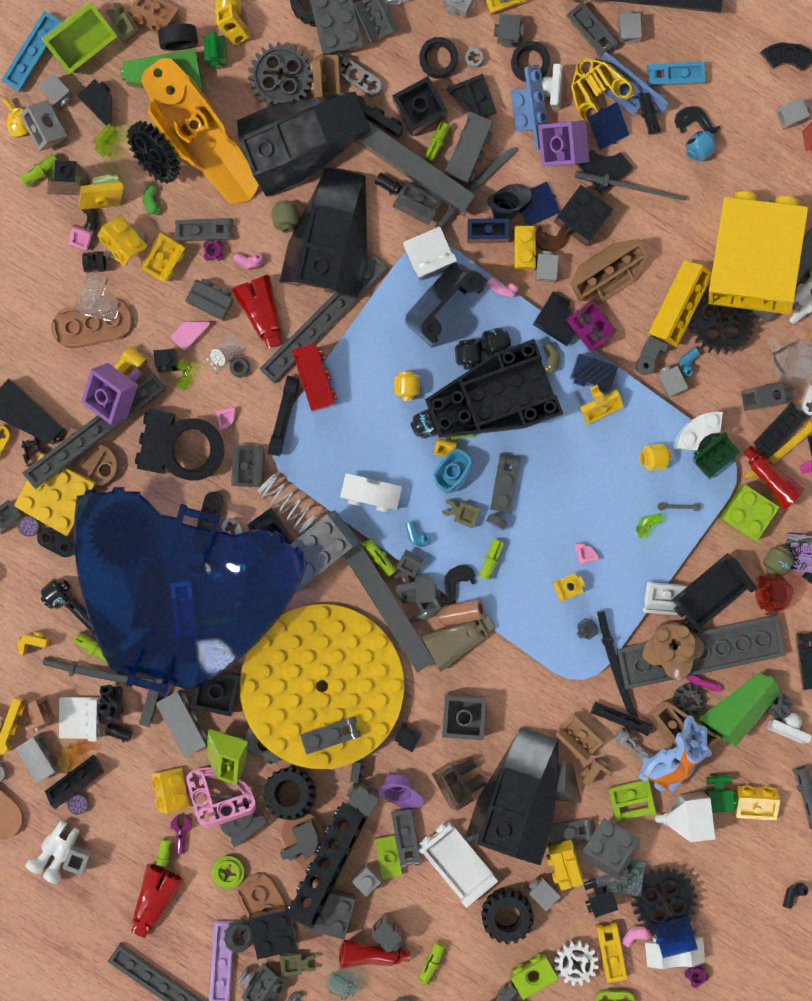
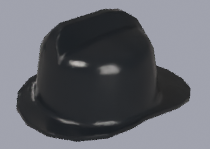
(508, 201)

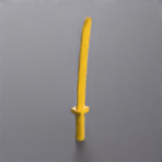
(787, 447)

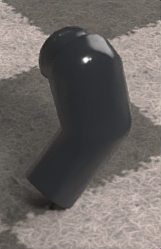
(792, 892)

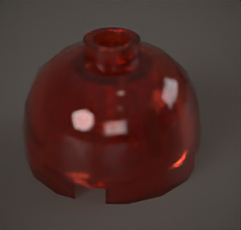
(773, 593)

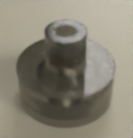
(587, 629)

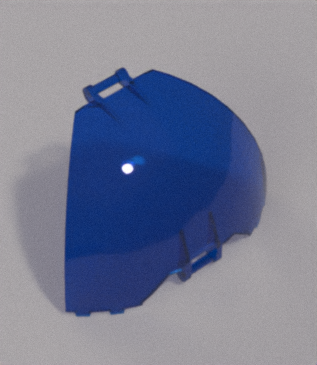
(175, 594)

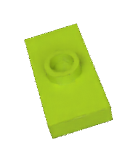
(388, 856)

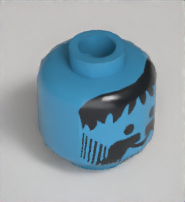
(701, 146)

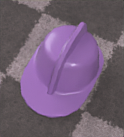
(400, 792)

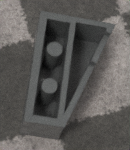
(469, 149)

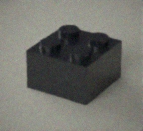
(420, 106)
(583, 215)
(218, 694)
(273, 932)

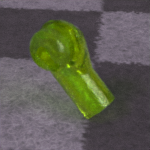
(186, 375)
(645, 524)

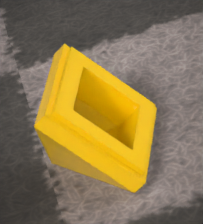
(444, 447)

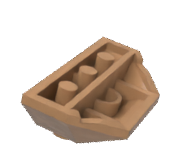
(609, 271)

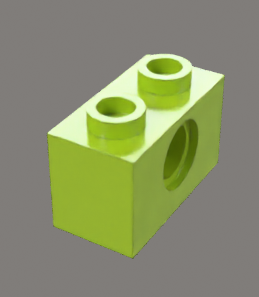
(528, 986)

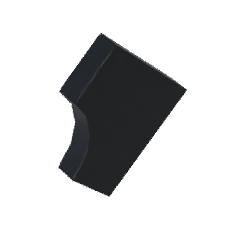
(615, 166)
(553, 319)

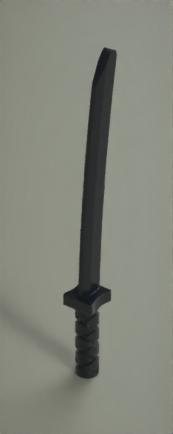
(607, 641)

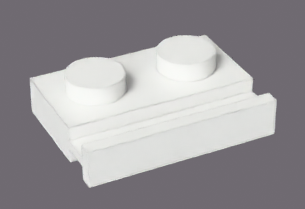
(659, 597)

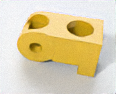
(231, 24)

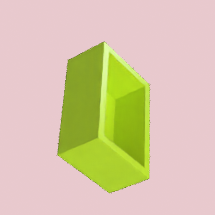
(79, 37)

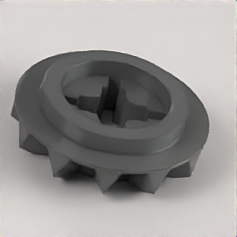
(688, 690)
(237, 945)

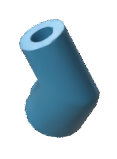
(685, 362)
(416, 537)

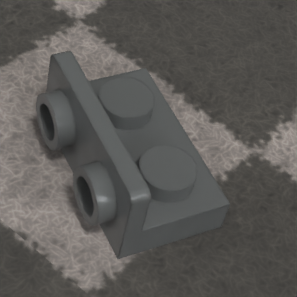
(265, 985)

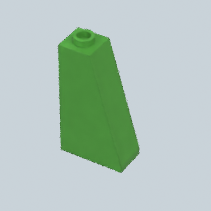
(186, 60)
(741, 709)

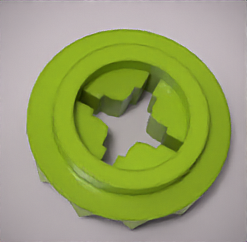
(219, 876)

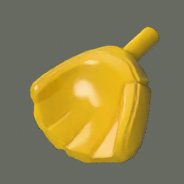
(14, 121)

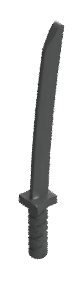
(604, 181)
(478, 182)
(74, 668)

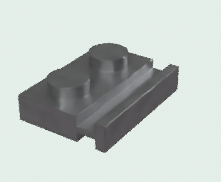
(417, 203)

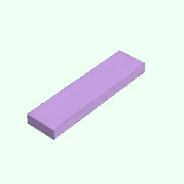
(221, 964)

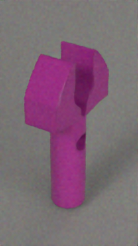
(180, 849)

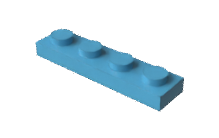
(30, 53)

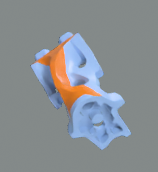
(687, 751)

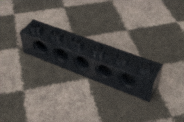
(309, 915)

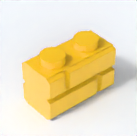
(524, 248)
(565, 864)

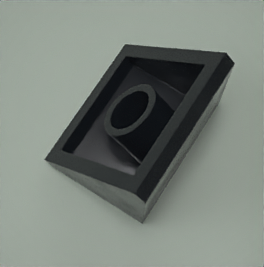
(271, 521)

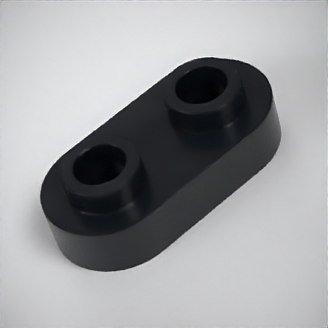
(56, 541)

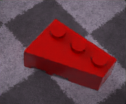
(314, 377)

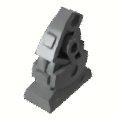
(239, 828)

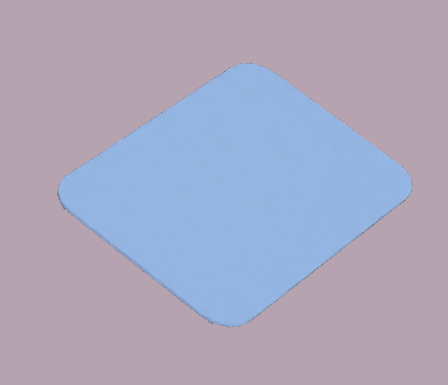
(569, 485)

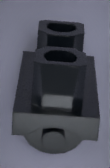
(110, 703)

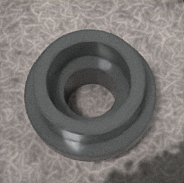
(233, 367)

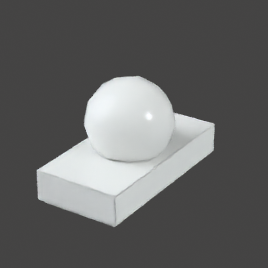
(553, 86)
(790, 728)

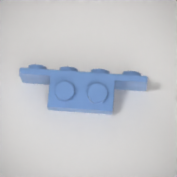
(530, 104)
(632, 105)

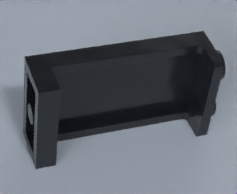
(712, 592)

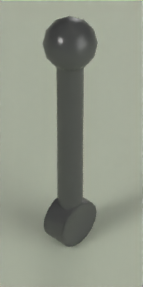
(661, 506)

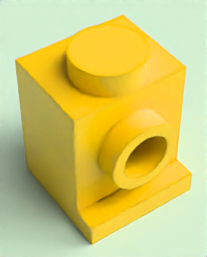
(561, 589)

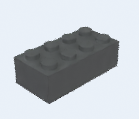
(324, 545)

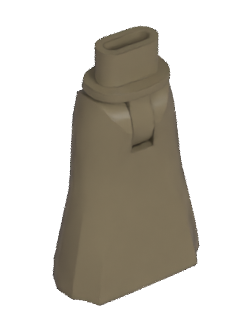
(454, 641)

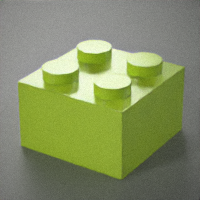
(749, 513)

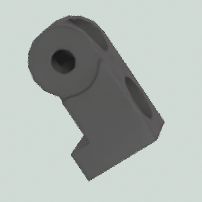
(645, 362)

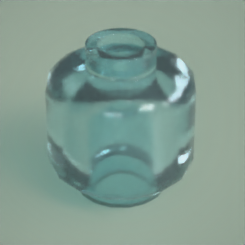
(341, 984)

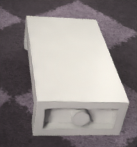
(458, 863)

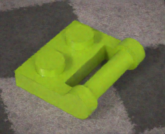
(631, 794)

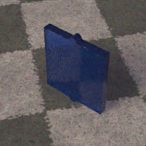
(608, 125)
(541, 205)
(675, 937)

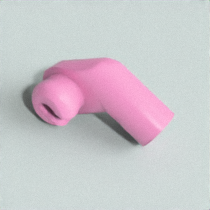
(250, 262)
(501, 289)
(636, 932)

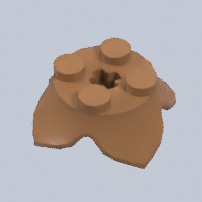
(677, 662)

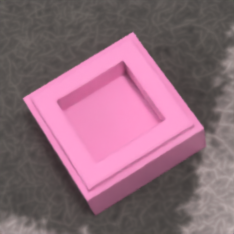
(81, 237)

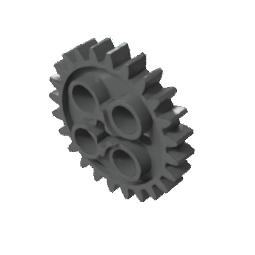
(284, 57)

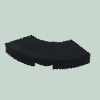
(787, 53)

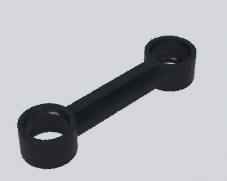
(278, 436)

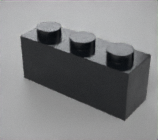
(156, 425)

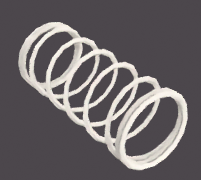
(266, 486)

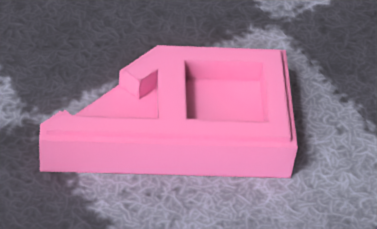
(189, 333)

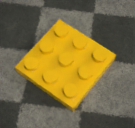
(55, 499)

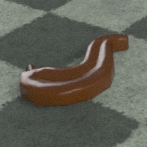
(550, 243)

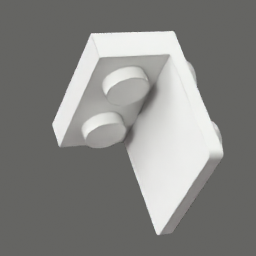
(429, 253)
(79, 718)

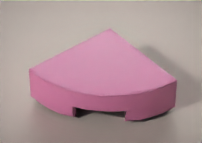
(225, 417)
(585, 553)

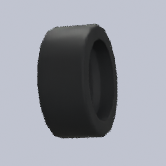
(177, 37)
(438, 41)
(529, 45)

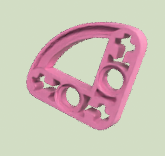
(209, 807)

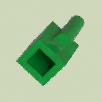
(215, 50)
(721, 798)

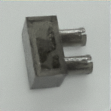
(452, 785)

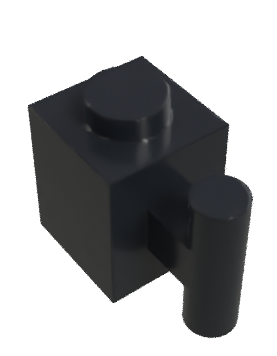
(599, 901)

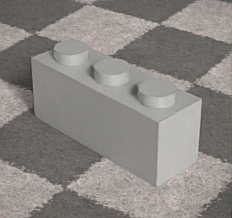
(182, 723)

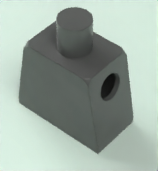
(766, 396)

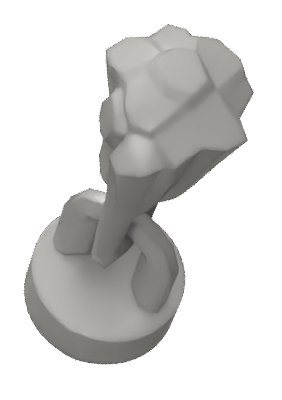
(621, 738)

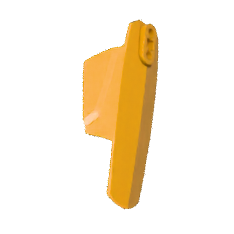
(197, 131)

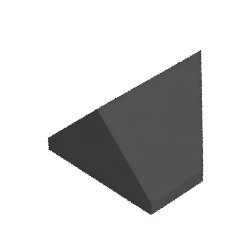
(566, 784)

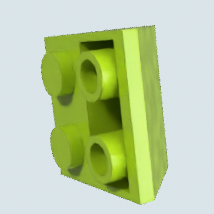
(226, 756)

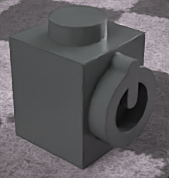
(509, 30)

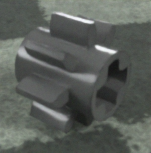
(780, 707)

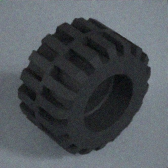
(272, 789)
(511, 932)

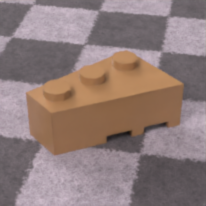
(670, 722)

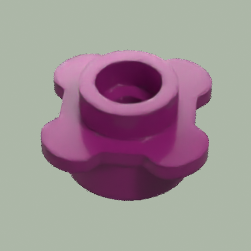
(208, 250)
(696, 981)

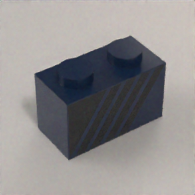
(488, 230)
(593, 372)

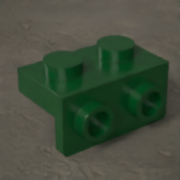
(715, 455)

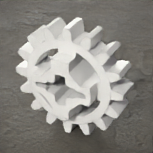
(581, 957)

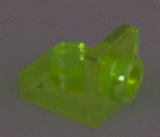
(105, 137)

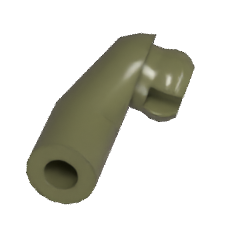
(553, 360)

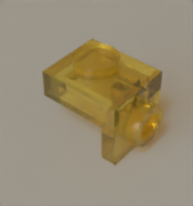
(66, 759)

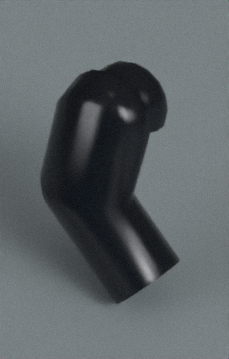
(92, 219)

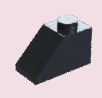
(98, 100)

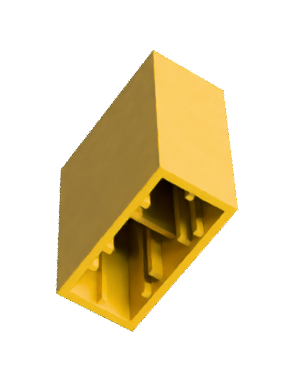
(758, 253)

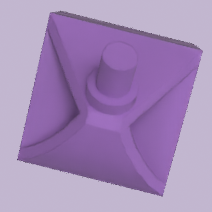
(563, 143)
(110, 392)

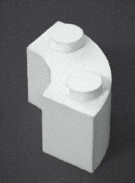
(696, 429)
(371, 492)
(688, 959)

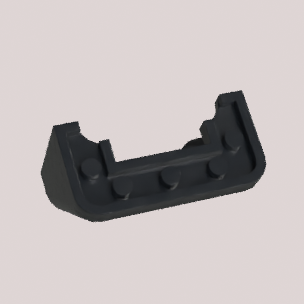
(421, 315)

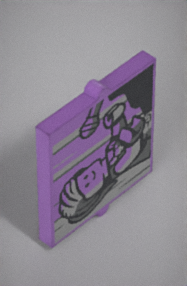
(801, 551)

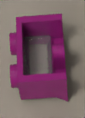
(591, 325)

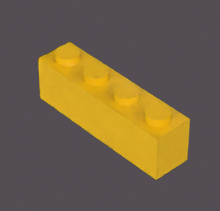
(680, 303)

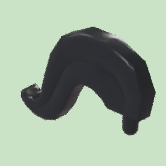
(692, 114)
(454, 575)

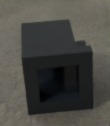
(166, 360)
(408, 736)

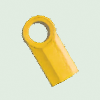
(130, 360)

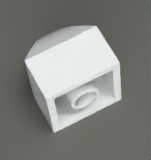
(690, 817)

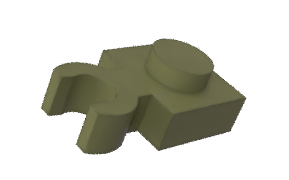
(123, 24)
(464, 513)
(292, 964)

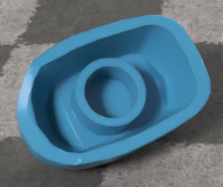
(453, 471)

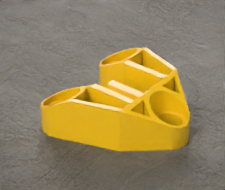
(583, 96)

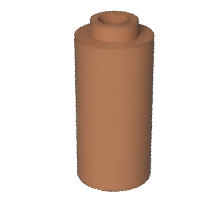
(461, 612)

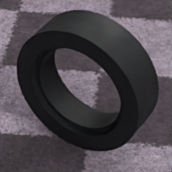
(216, 449)

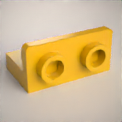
(757, 802)

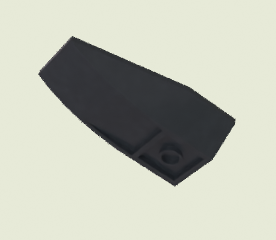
(299, 138)
(331, 236)
(496, 395)
(519, 799)

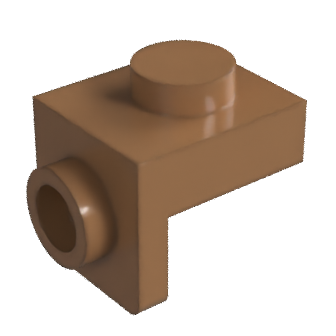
(590, 772)

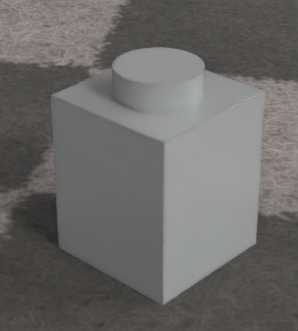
(629, 27)
(56, 91)
(793, 113)
(546, 267)
(671, 381)
(77, 860)
(366, 879)
(543, 892)

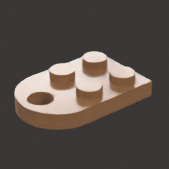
(92, 460)

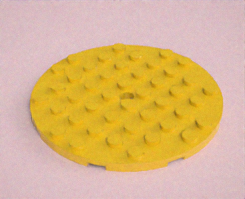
(328, 646)

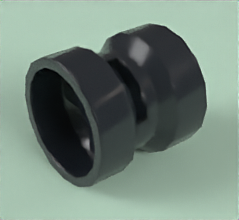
(94, 262)

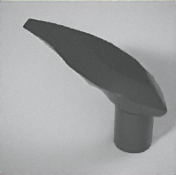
(422, 616)

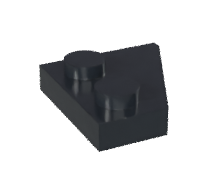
(474, 96)

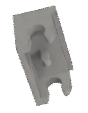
(38, 757)

